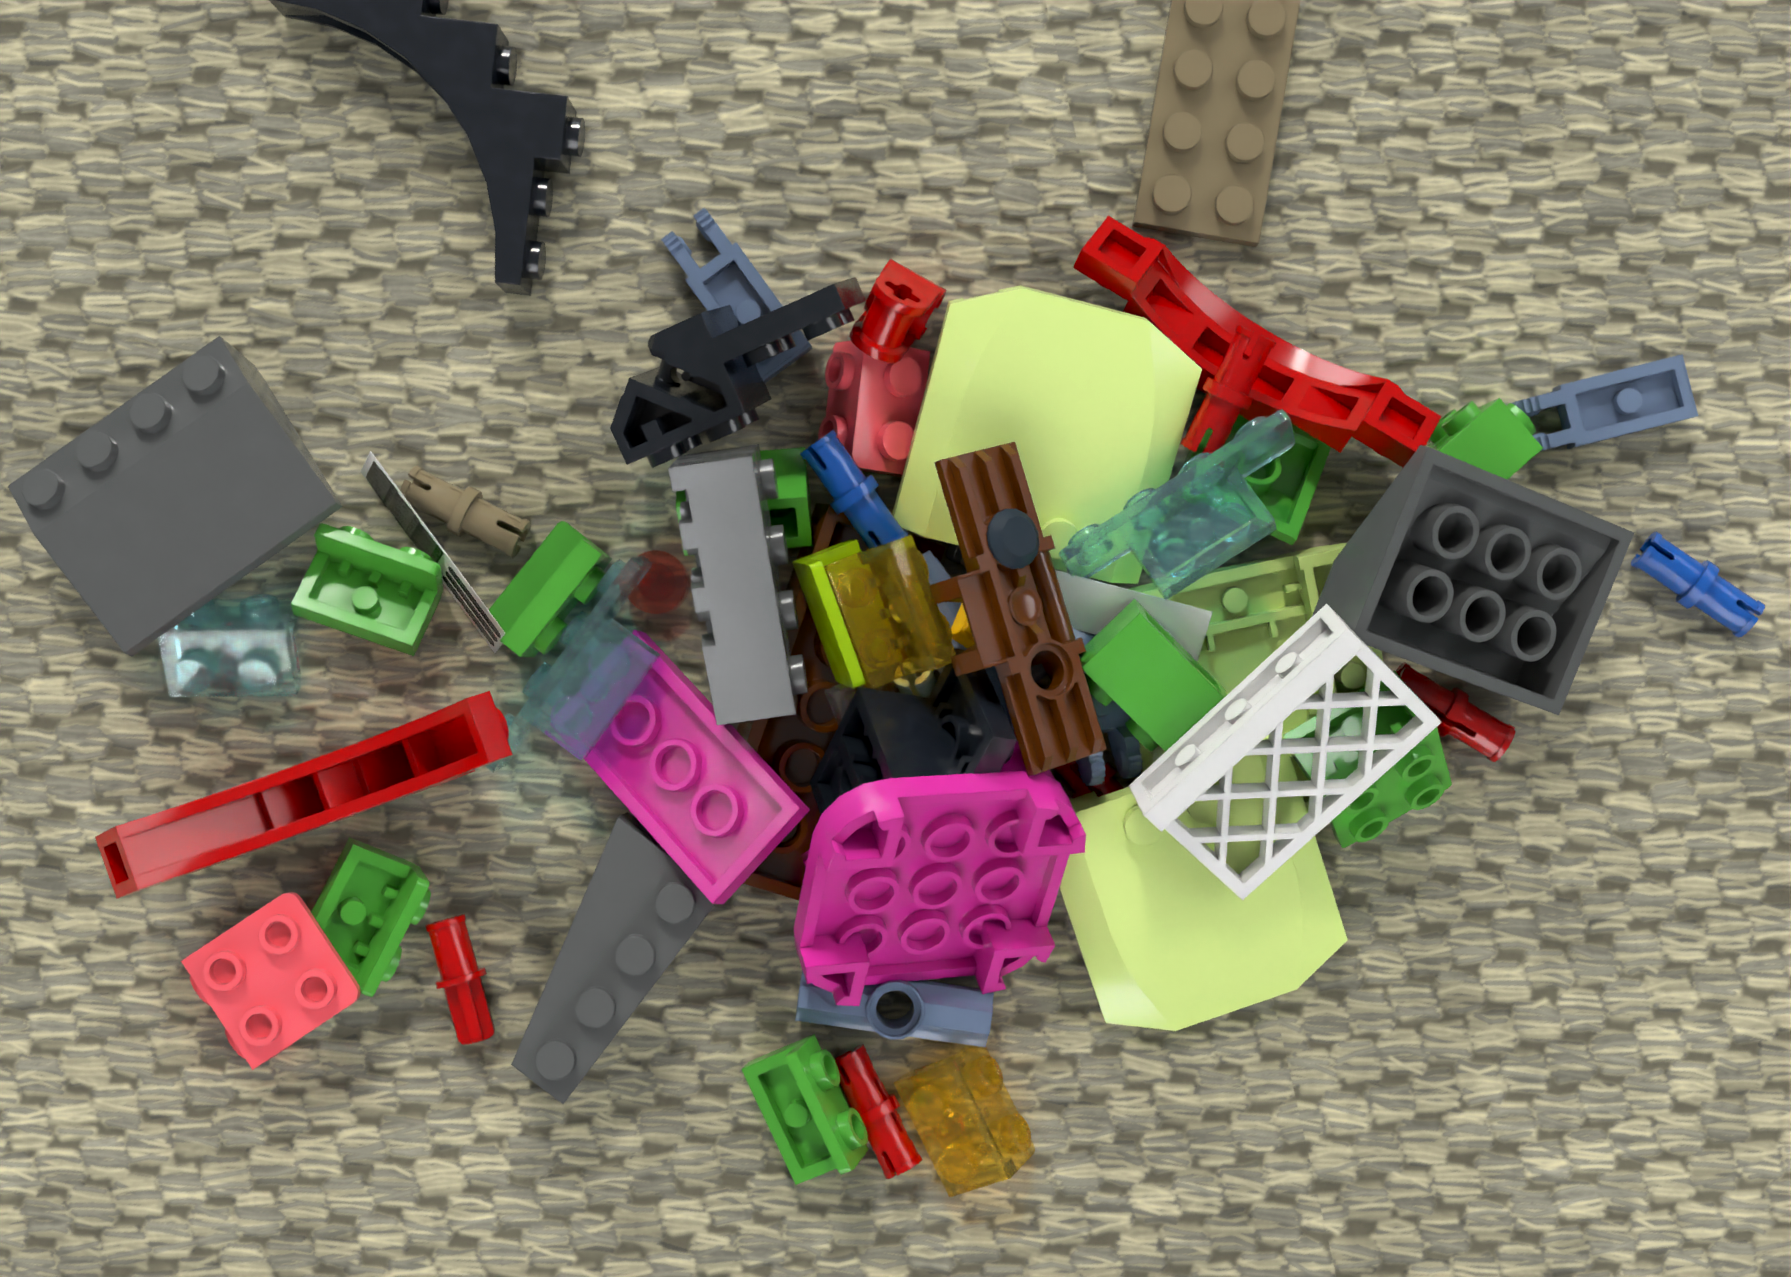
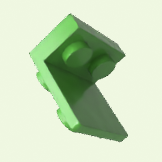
(1408, 785)

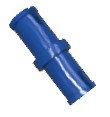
(852, 491)
(1698, 584)

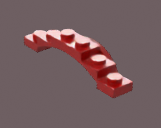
(1313, 392)

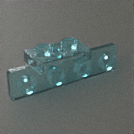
(1193, 518)
(592, 675)

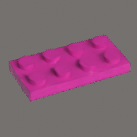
(694, 781)

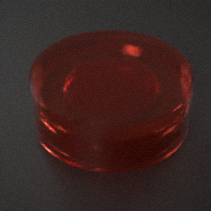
(663, 585)

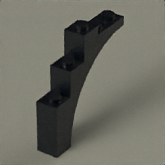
(510, 130)

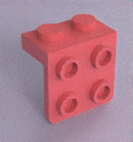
(272, 979)

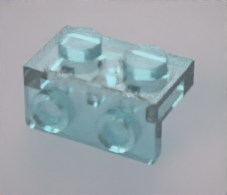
(233, 650)

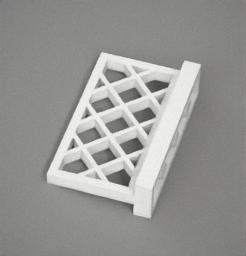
(1258, 709)

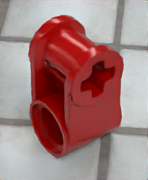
(895, 313)

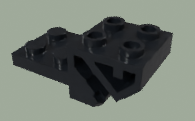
(720, 378)

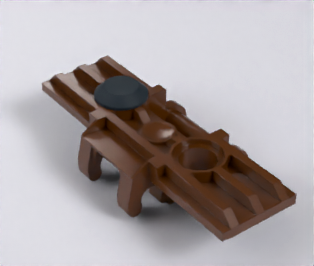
(1016, 607)

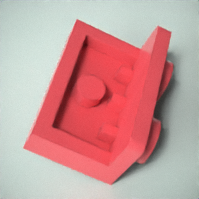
(874, 405)

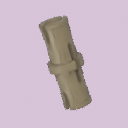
(465, 511)

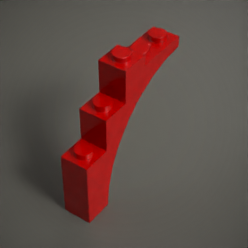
(305, 796)

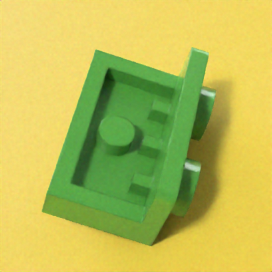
(369, 588)
(547, 589)
(369, 909)
(807, 1109)

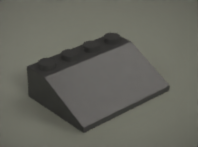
(175, 495)
(1477, 579)

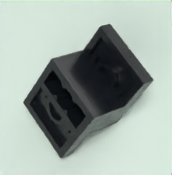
(907, 735)

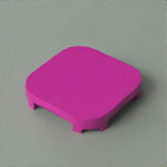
(934, 880)

